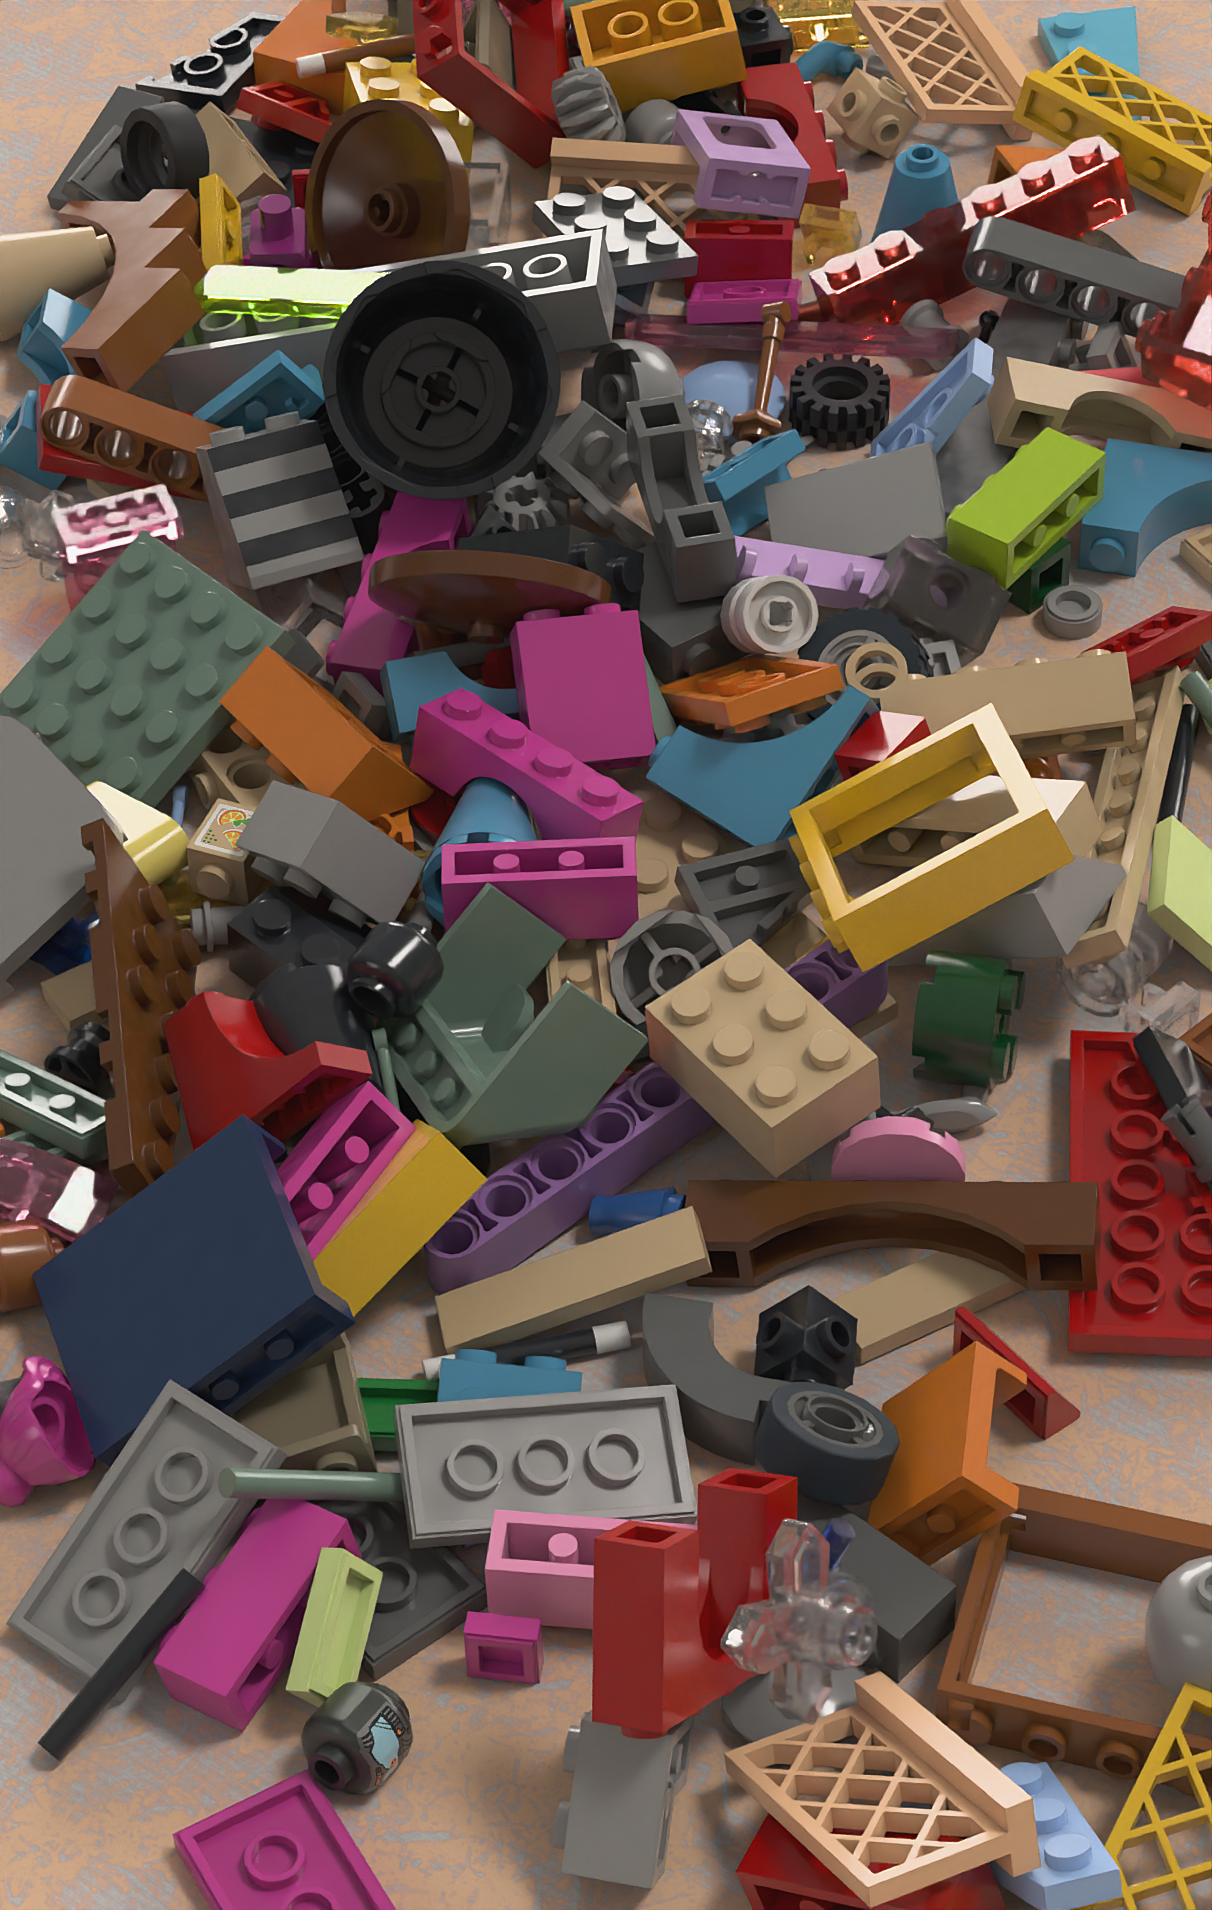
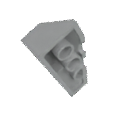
(1033, 921)

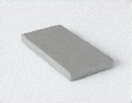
(542, 1454)
(139, 1530)

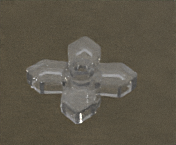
(806, 1626)

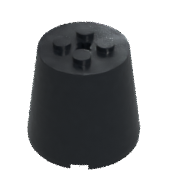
(450, 325)

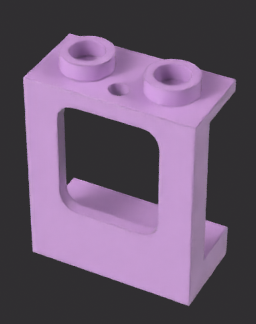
(728, 157)

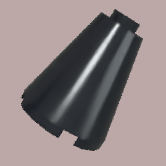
(312, 1007)

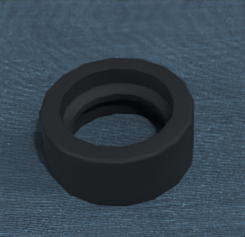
(184, 146)

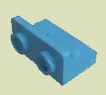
(266, 391)

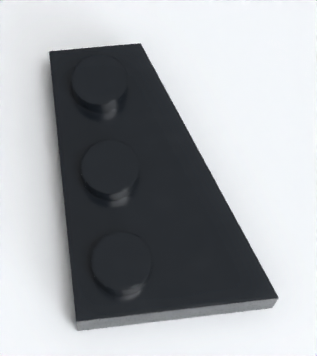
(217, 72)

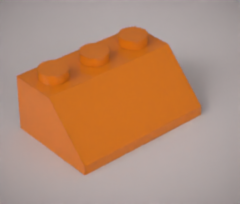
(318, 739)

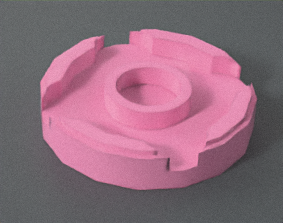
(897, 1151)

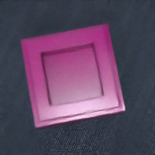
(503, 1647)

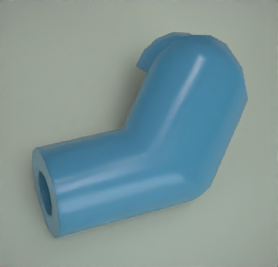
(830, 59)

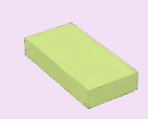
(334, 1625)

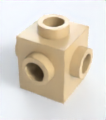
(872, 113)

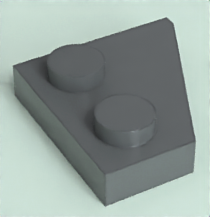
(746, 890)

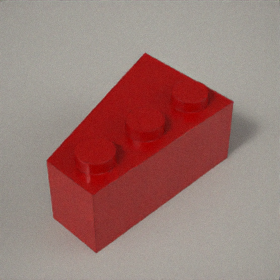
(787, 1876)

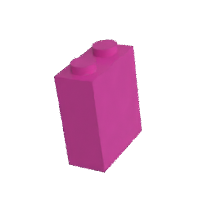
(585, 684)

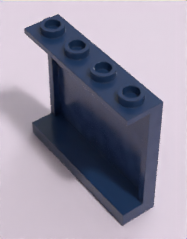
(189, 1286)

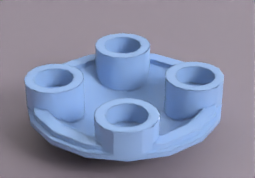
(732, 387)

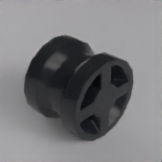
(80, 1058)

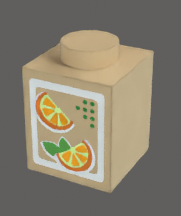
(214, 860)

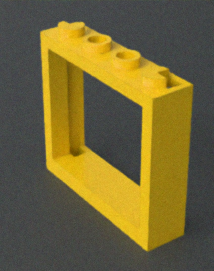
(950, 883)

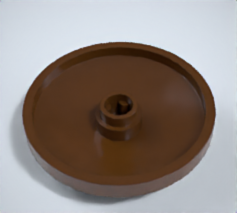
(386, 189)
(480, 590)

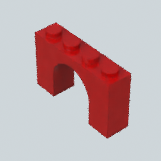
(670, 1597)

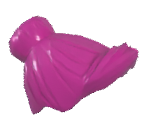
(41, 1434)

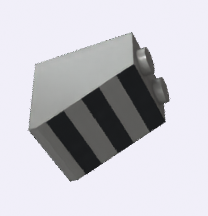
(277, 502)

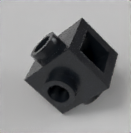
(763, 37)
(806, 1341)

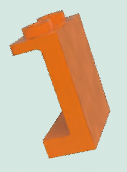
(939, 1476)

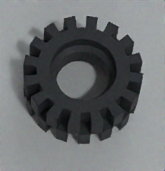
(839, 400)

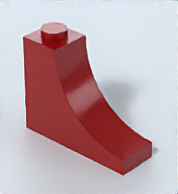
(234, 1069)

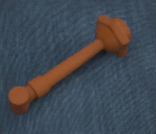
(757, 423)

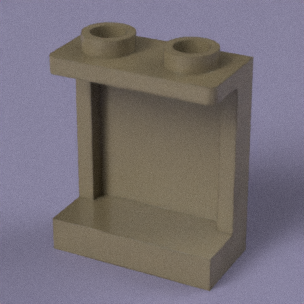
(315, 1415)

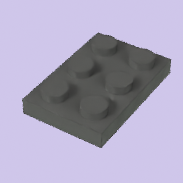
(636, 237)

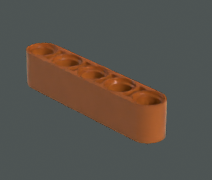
(151, 438)

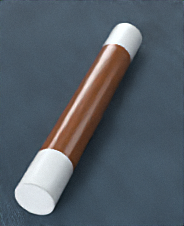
(336, 59)

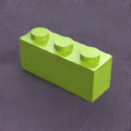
(1026, 506)

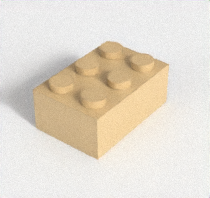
(763, 1057)

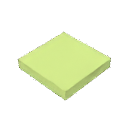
(1182, 888)

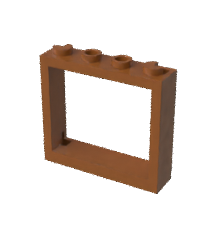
(1084, 1535)

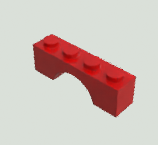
(781, 95)

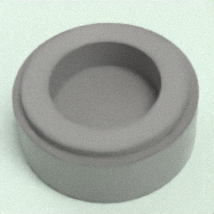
(1072, 612)

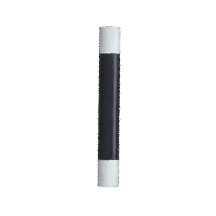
(561, 1345)

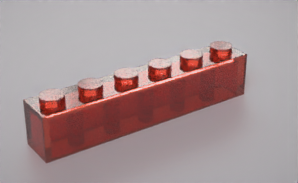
(925, 260)

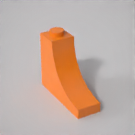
(299, 36)

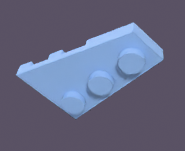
(942, 403)

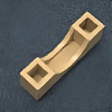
(1041, 396)

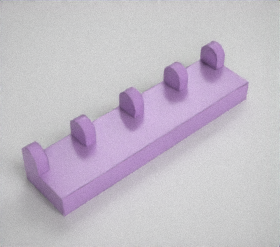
(832, 577)

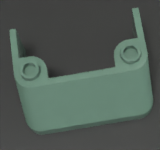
(458, 1042)

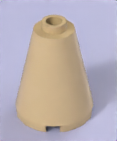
(58, 259)

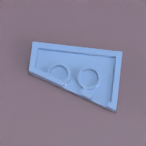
(1072, 1858)

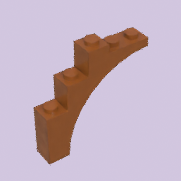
(151, 288)

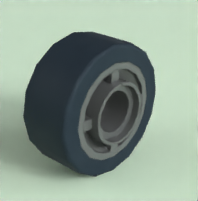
(828, 1441)

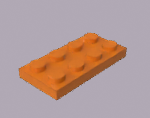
(751, 689)

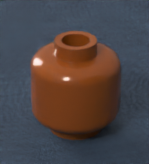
(23, 1250)

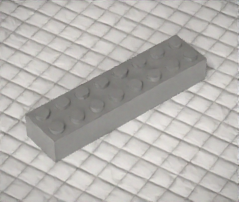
(561, 275)

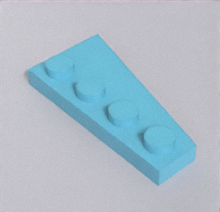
(1103, 32)

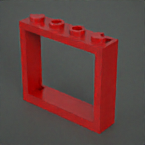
(517, 119)

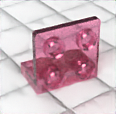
(99, 531)

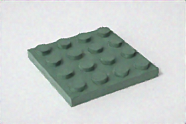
(140, 670)

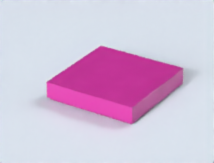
(740, 300)

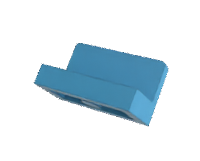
(742, 479)

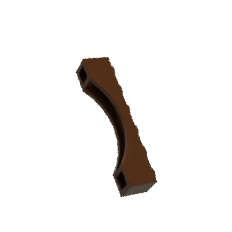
(1027, 1230)

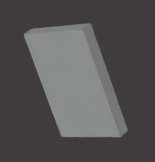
(861, 504)

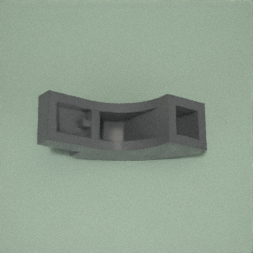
(715, 1399)

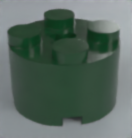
(966, 1019)

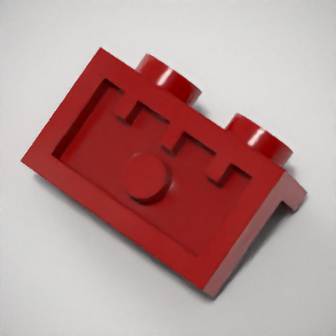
(1161, 641)

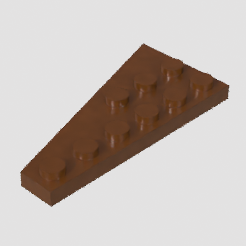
(140, 980)

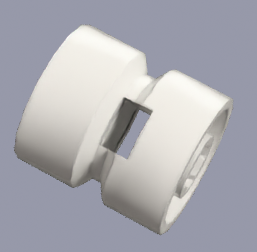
(769, 614)

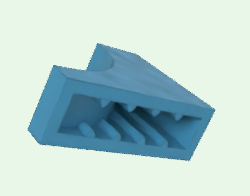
(1145, 501)
(756, 784)

